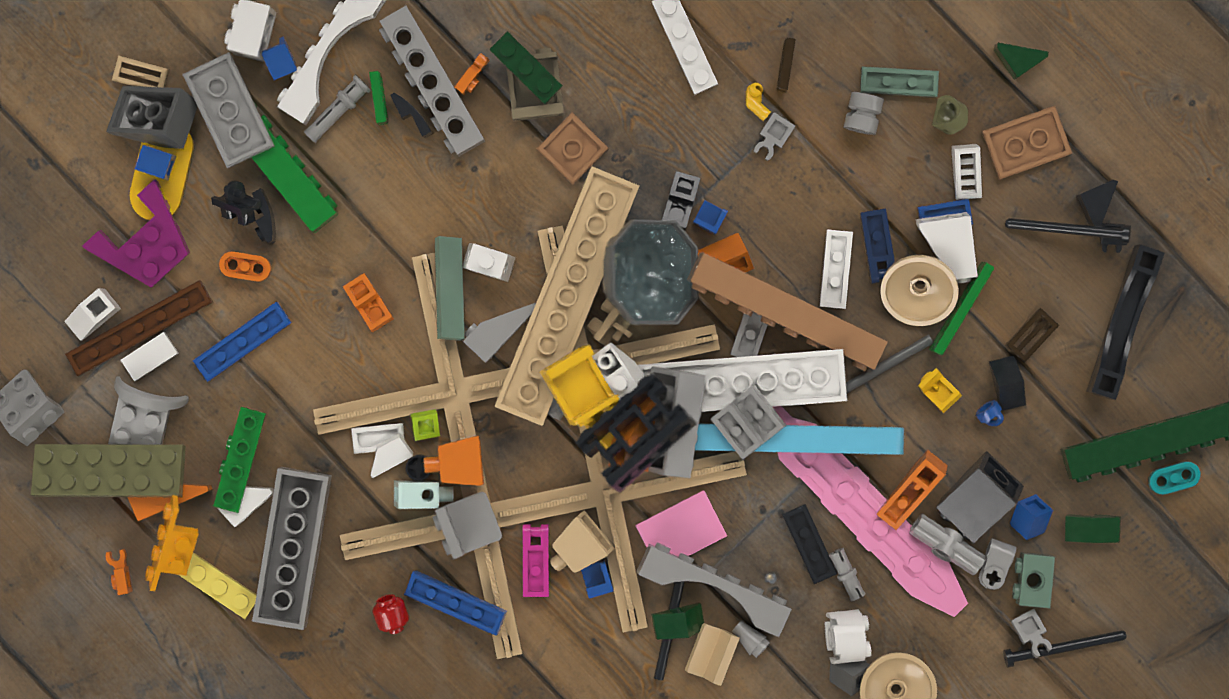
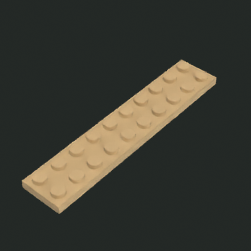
(566, 293)

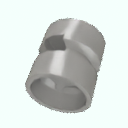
(863, 113)

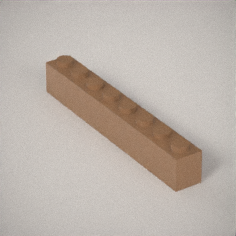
(785, 310)

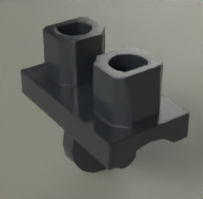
(237, 204)

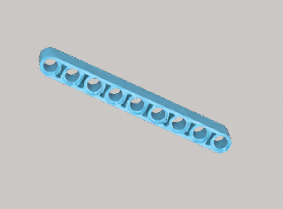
(815, 440)

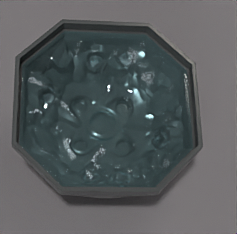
(649, 272)

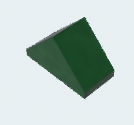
(1018, 59)
(678, 622)

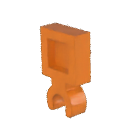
(469, 79)

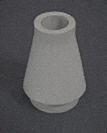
(751, 639)

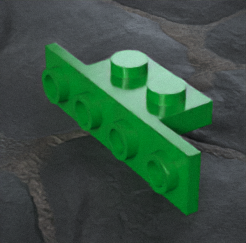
(240, 457)

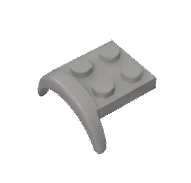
(141, 416)

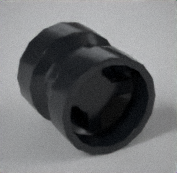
(415, 468)

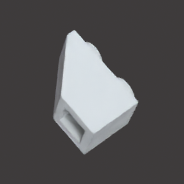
(92, 313)
(618, 369)

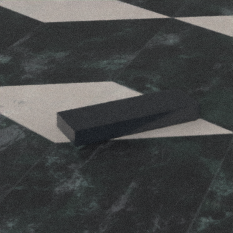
(809, 544)

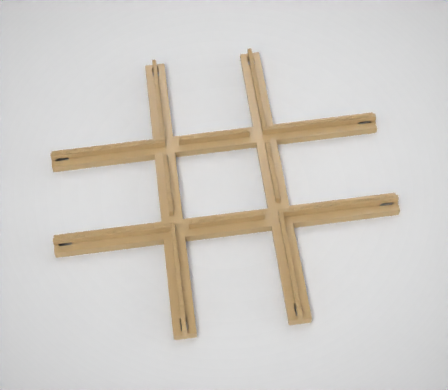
(454, 395)

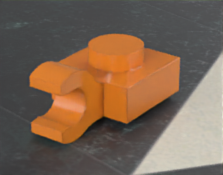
(121, 578)

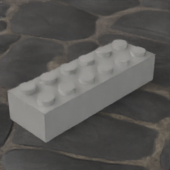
(292, 548)

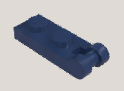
(877, 242)

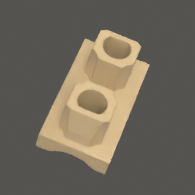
(611, 328)

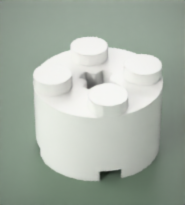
(847, 636)

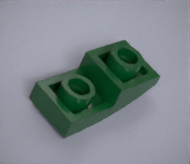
(1092, 528)

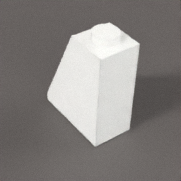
(951, 242)

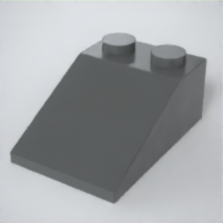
(153, 115)

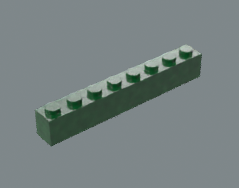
(1147, 442)

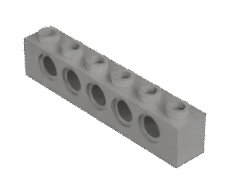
(401, 22)

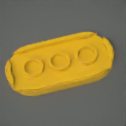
(171, 189)

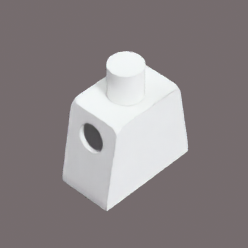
(488, 262)

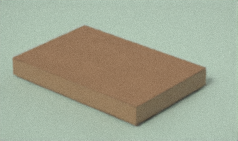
(1026, 142)

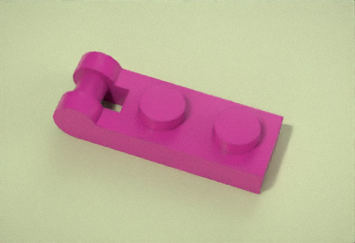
(535, 561)

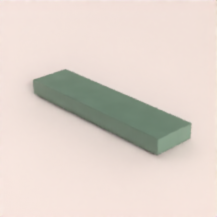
(449, 288)

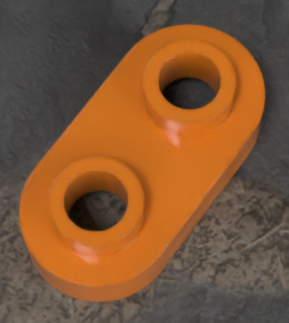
(245, 267)

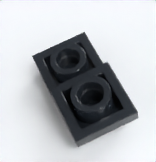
(266, 224)

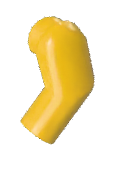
(754, 101)

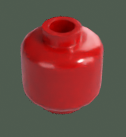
(390, 614)

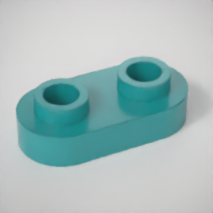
(1173, 477)

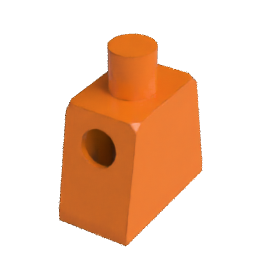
(458, 462)

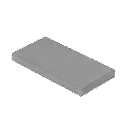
(228, 110)

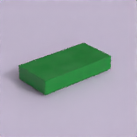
(379, 98)

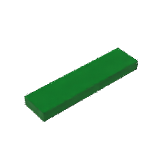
(961, 309)

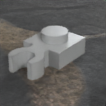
(776, 133)
(1030, 630)

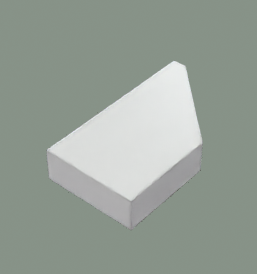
(389, 454)

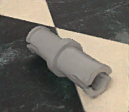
(847, 574)

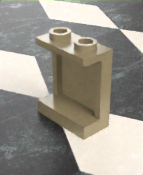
(524, 102)

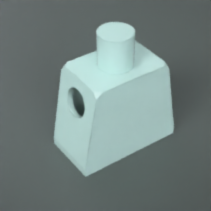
(409, 494)

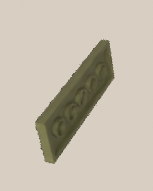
(108, 470)

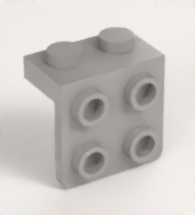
(26, 408)
(467, 524)

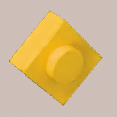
(939, 390)

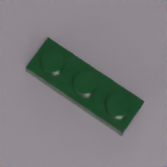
(526, 68)

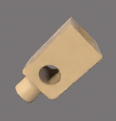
(580, 545)

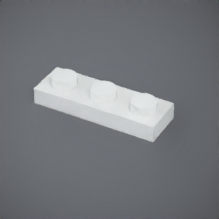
(836, 269)

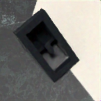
(1096, 202)
(1008, 383)

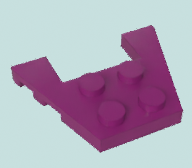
(150, 251)

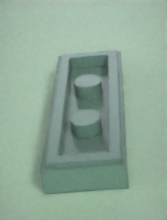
(899, 81)

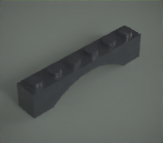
(1133, 293)

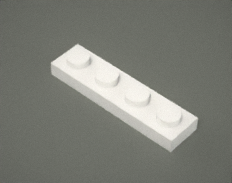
(685, 45)

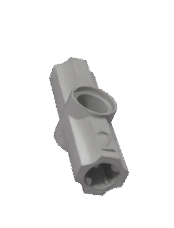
(947, 544)

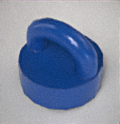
(989, 411)

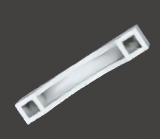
(303, 95)

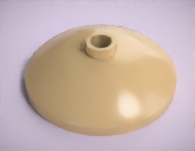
(919, 303)
(898, 668)

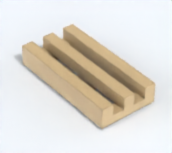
(118, 68)

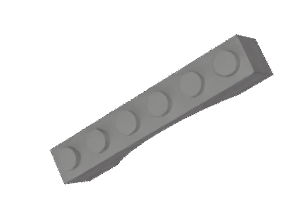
(664, 568)

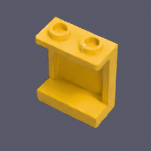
(579, 386)

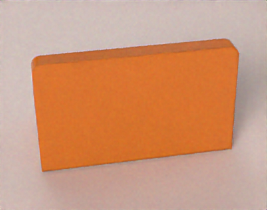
(730, 251)

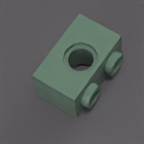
(1040, 593)

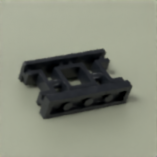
(649, 446)

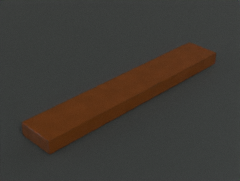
(139, 328)

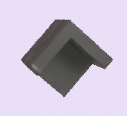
(848, 675)

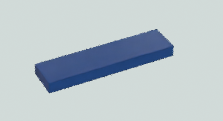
(242, 341)
(455, 602)

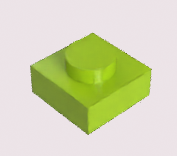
(425, 424)

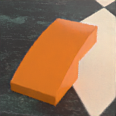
(368, 302)

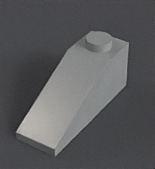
(495, 332)

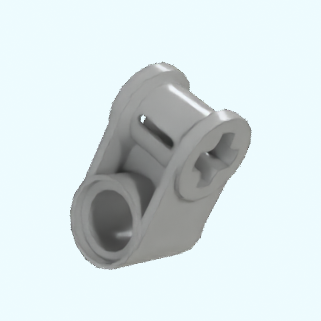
(998, 558)

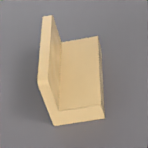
(712, 653)

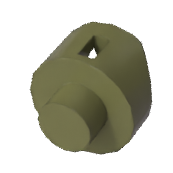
(950, 115)

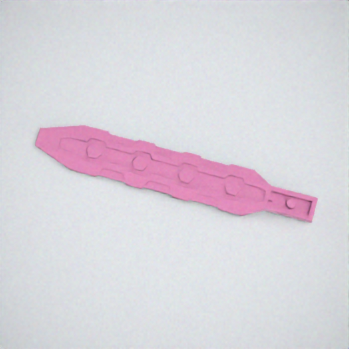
(856, 502)

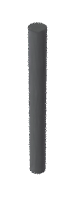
(889, 363)

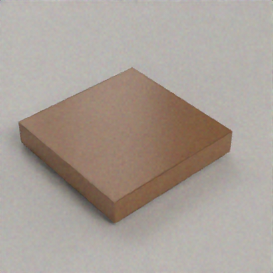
(572, 148)

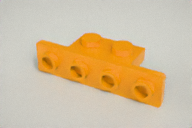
(174, 546)

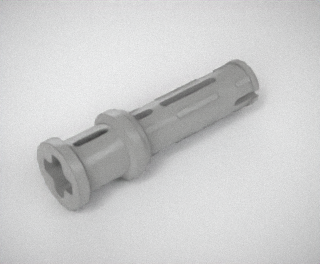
(345, 100)

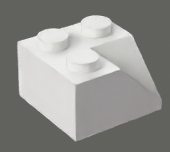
(250, 29)

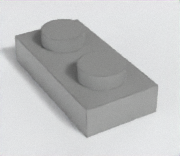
(749, 336)

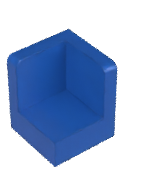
(279, 59)
(155, 162)
(710, 217)
(1031, 517)
(597, 579)

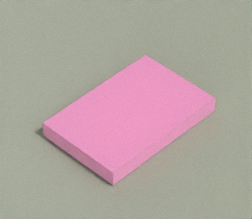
(684, 526)

